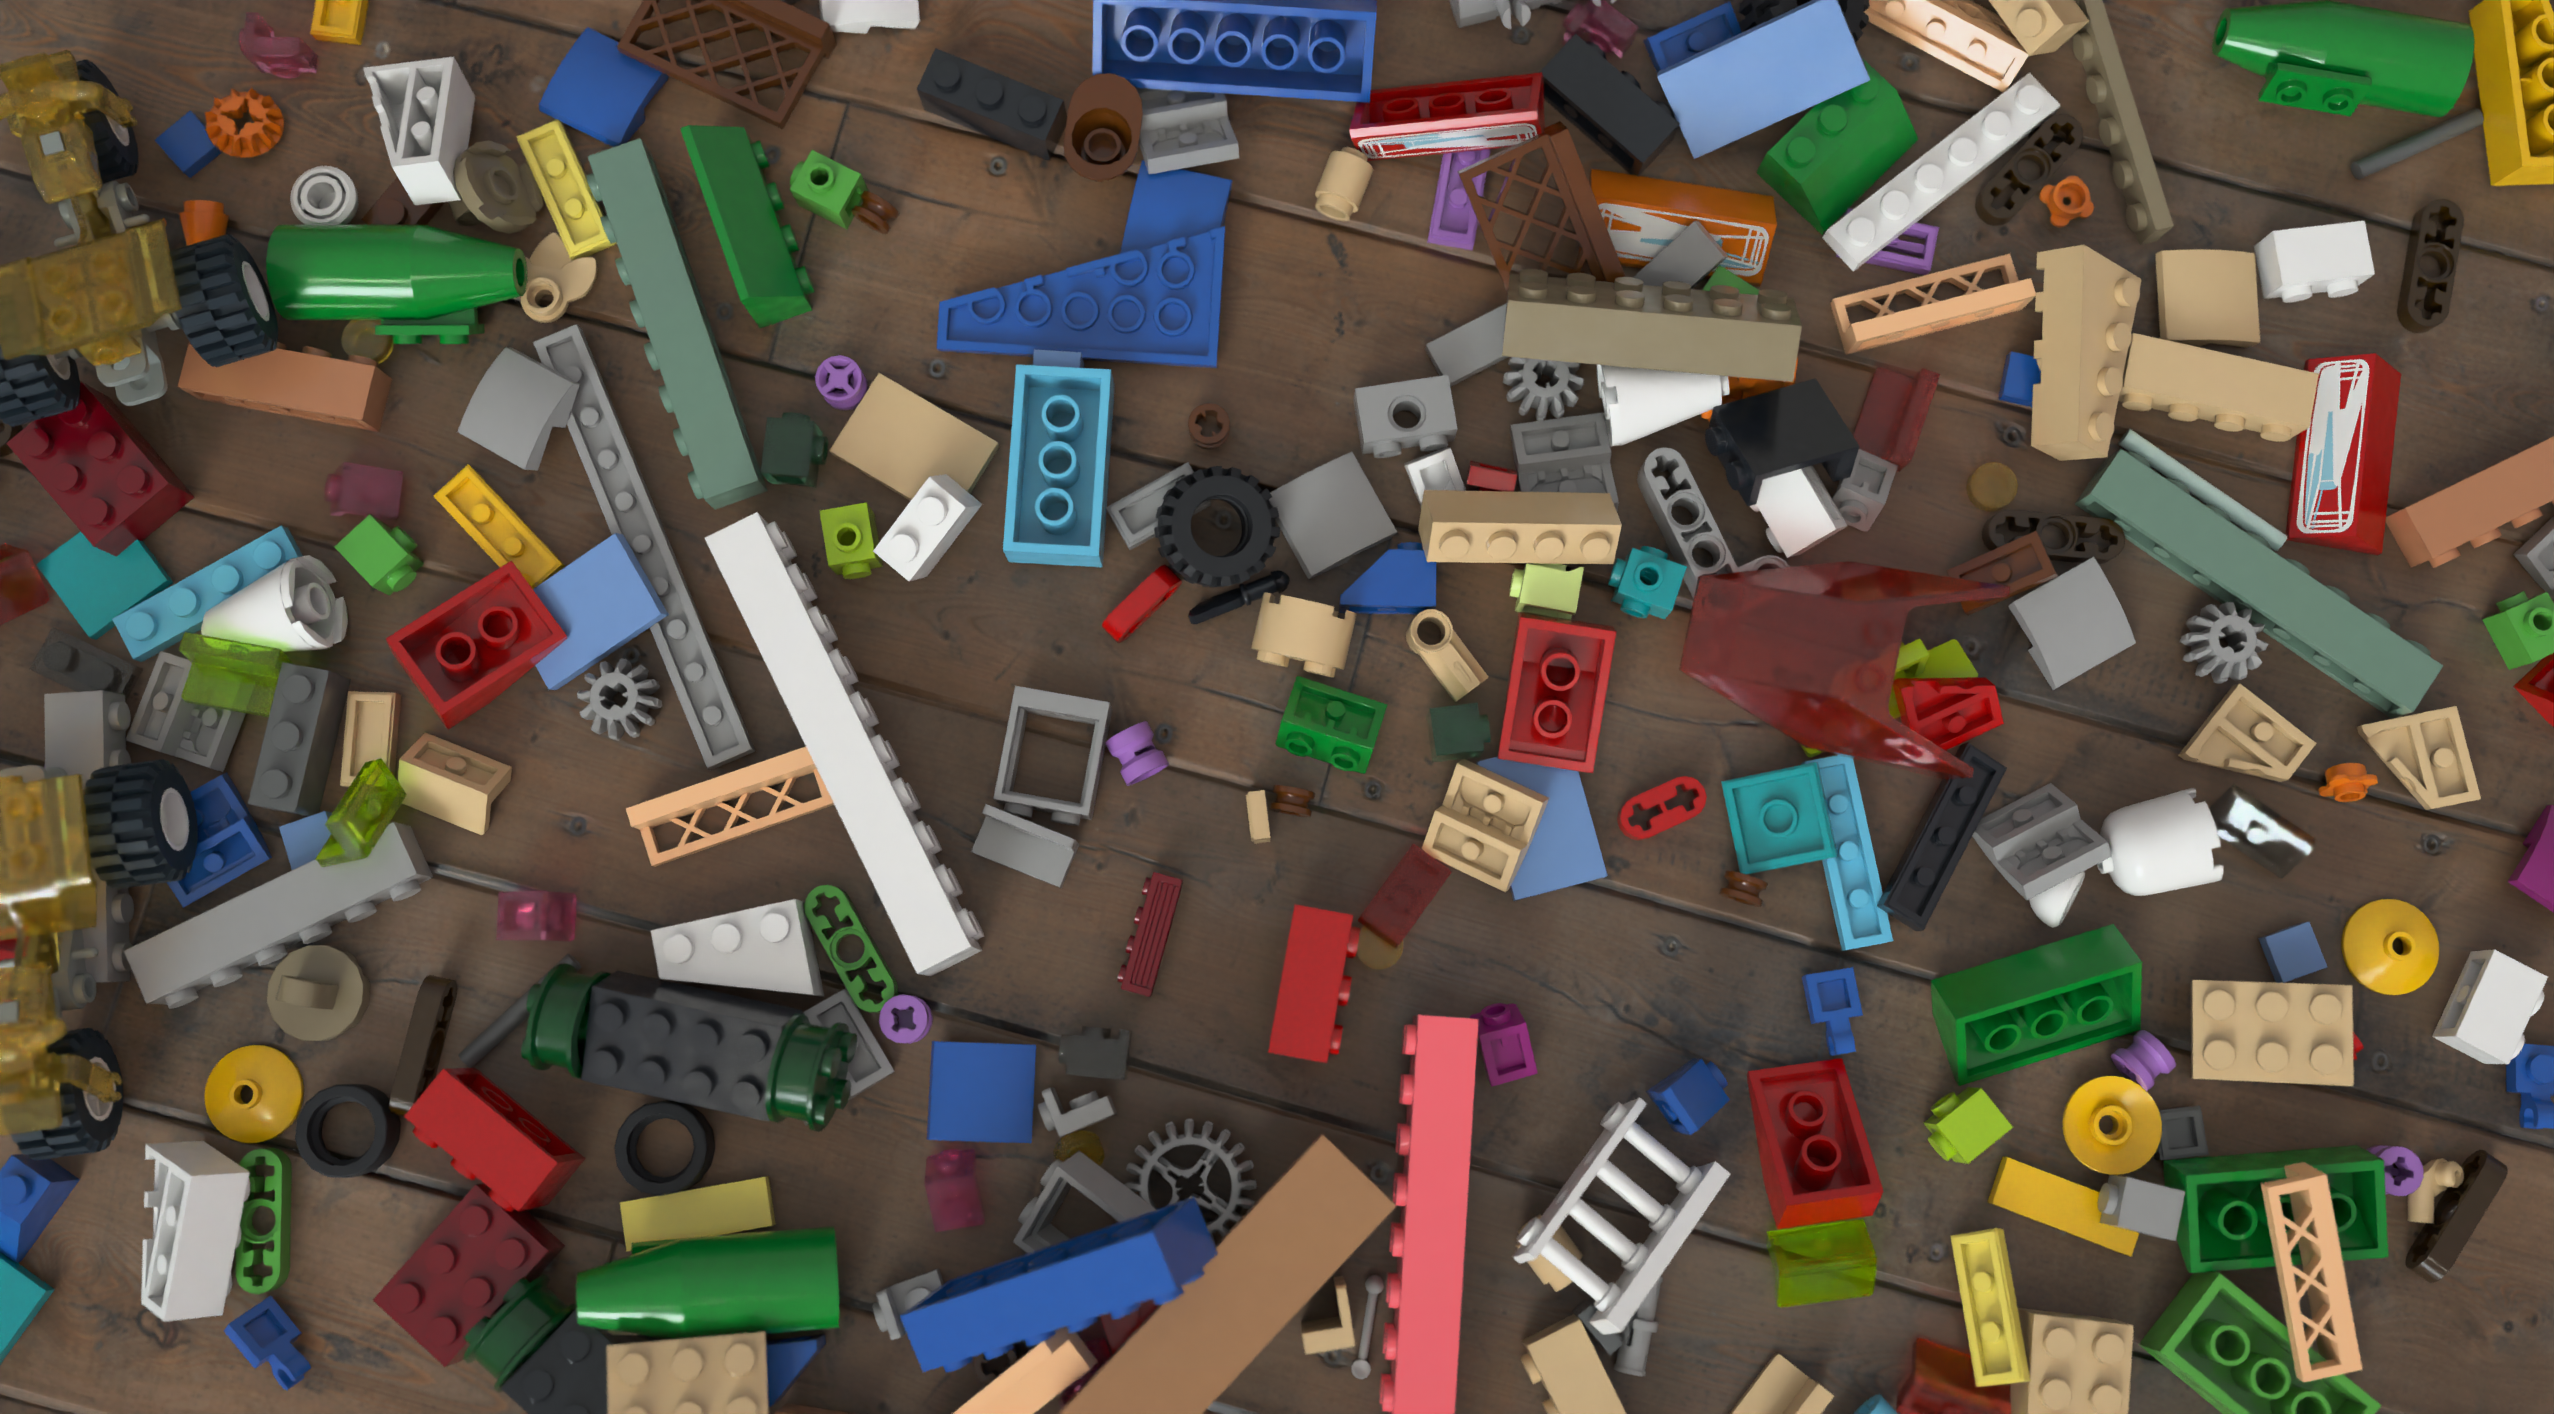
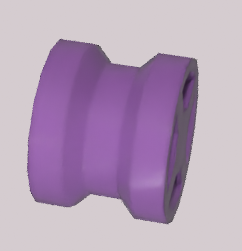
(836, 373)
(918, 1018)
(2143, 1060)
(2409, 1171)

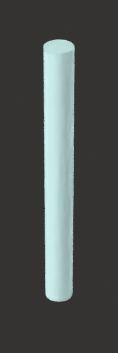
(2202, 489)

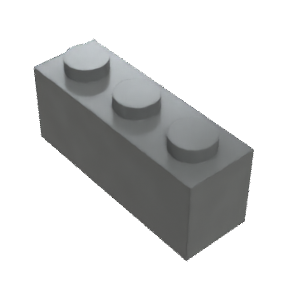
(299, 740)

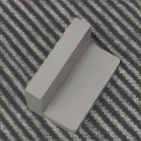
(1025, 846)

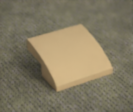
(2208, 297)
(1484, 825)

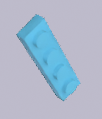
(181, 607)
(1852, 875)

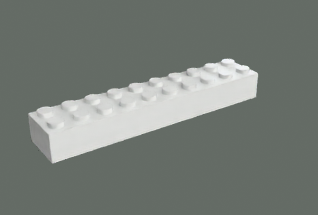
(844, 745)

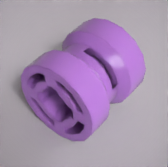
(1137, 753)

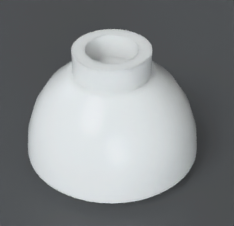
(324, 196)
(2056, 902)

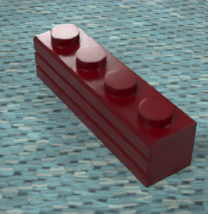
(1152, 934)

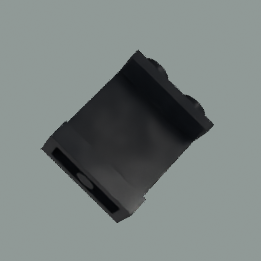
(1779, 435)

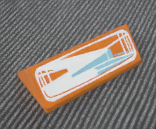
(1651, 212)

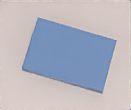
(599, 606)
(1565, 842)

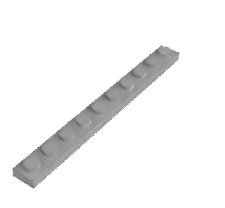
(631, 512)

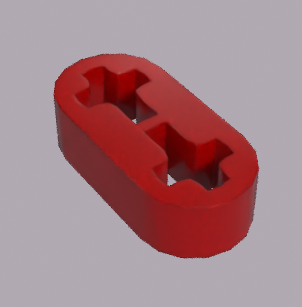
(1141, 603)
(1666, 818)

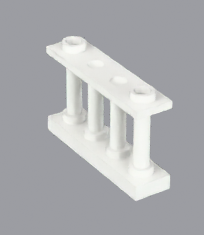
(1669, 1223)

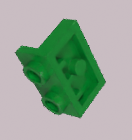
(1330, 725)

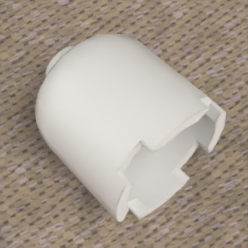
(2161, 845)

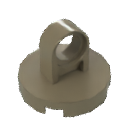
(494, 189)
(318, 993)

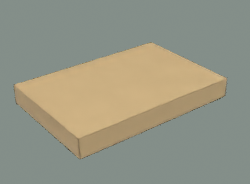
(907, 440)

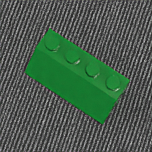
(749, 223)
(2038, 1003)
(2226, 1216)

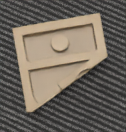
(2248, 738)
(2426, 755)

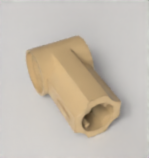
(1449, 658)

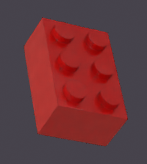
(1313, 984)
(493, 1139)

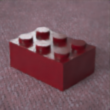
(101, 472)
(465, 1272)

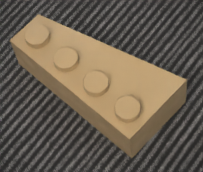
(2082, 351)

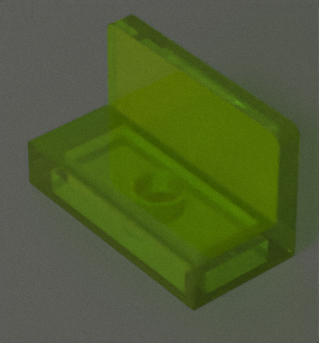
(231, 674)
(362, 815)
(1822, 1263)

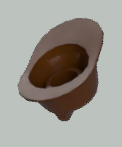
(1103, 127)

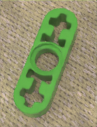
(823, 923)
(281, 1206)

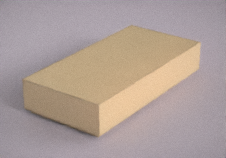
(370, 732)

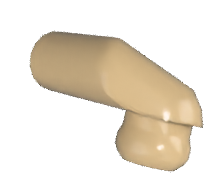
(2437, 1177)

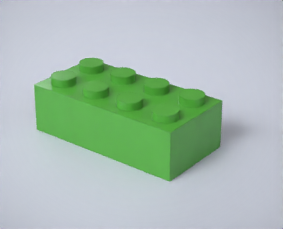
(2242, 1355)

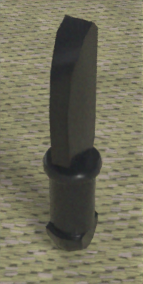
(1233, 599)

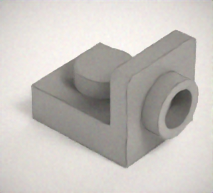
(1865, 491)
(1085, 1111)
(900, 1297)

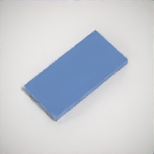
(1763, 75)

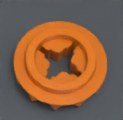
(255, 137)

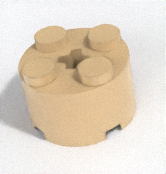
(1303, 633)

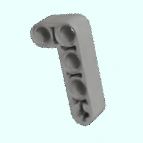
(1703, 530)

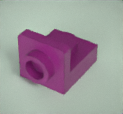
(1504, 1043)

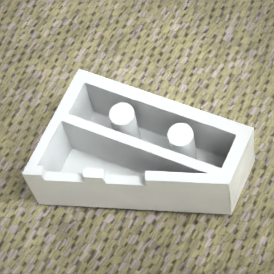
(424, 123)
(746, 949)
(194, 1229)

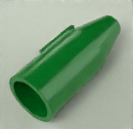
(2348, 55)
(395, 273)
(716, 1286)

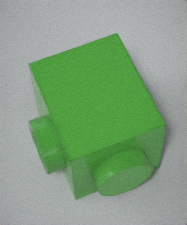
(827, 188)
(381, 555)
(2523, 628)

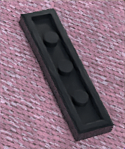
(1941, 840)

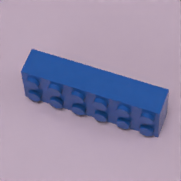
(1239, 46)
(1061, 1287)

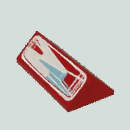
(1449, 117)
(2345, 455)

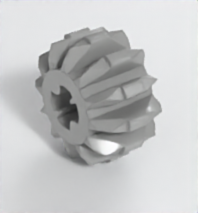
(1555, 393)
(2241, 638)
(630, 684)

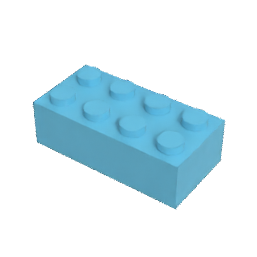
(1059, 466)

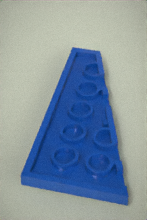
(1122, 308)

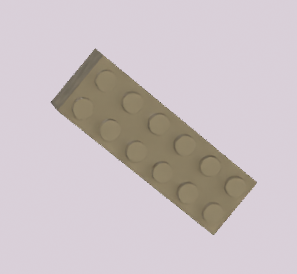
(1651, 325)

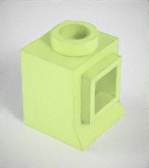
(1546, 589)

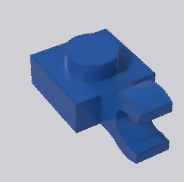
(1834, 999)
(2533, 1077)
(268, 1335)

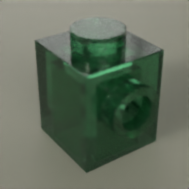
(793, 450)
(1457, 732)

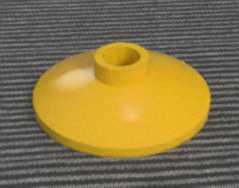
(2369, 949)
(275, 1099)
(2134, 1130)

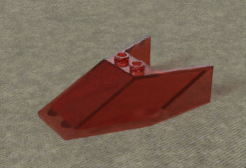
(1820, 654)

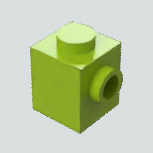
(850, 540)
(1965, 1125)

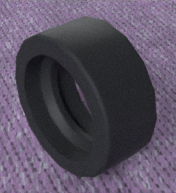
(310, 1124)
(628, 1137)

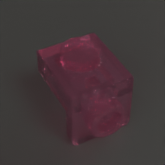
(275, 55)
(364, 491)
(953, 1190)

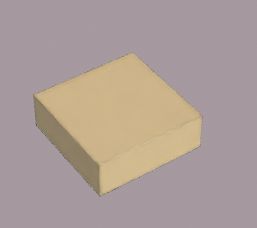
(1258, 816)

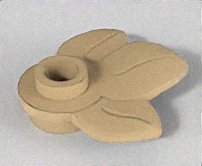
(558, 275)

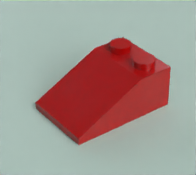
(476, 644)
(1556, 692)
(1812, 1144)

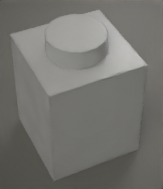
(2141, 1206)

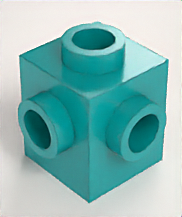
(1662, 581)

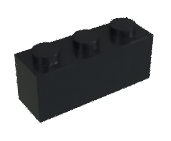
(992, 104)
(1607, 105)

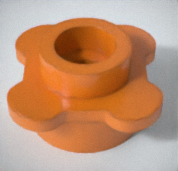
(2076, 192)
(2347, 782)

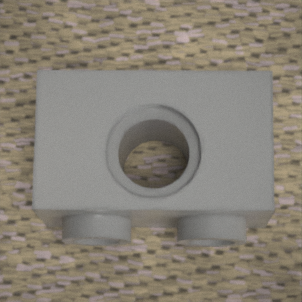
(1426, 398)

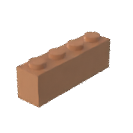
(294, 385)
(2476, 507)

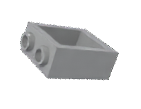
(1057, 706)
(1088, 1179)

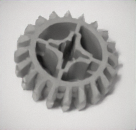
(1214, 1150)

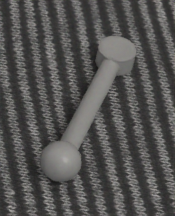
(1360, 1366)

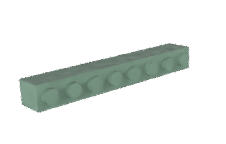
(676, 324)
(2241, 569)

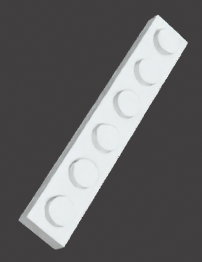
(1941, 172)

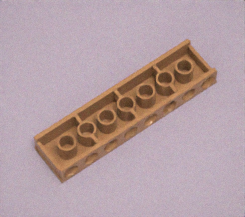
(1248, 1291)

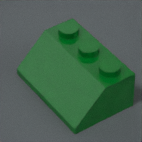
(1839, 150)

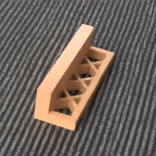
(1955, 33)
(1931, 314)
(723, 789)
(2321, 1275)
(1034, 1377)

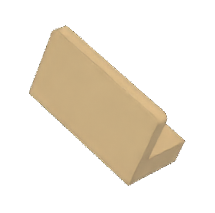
(451, 782)
(1330, 1332)
(1783, 1390)

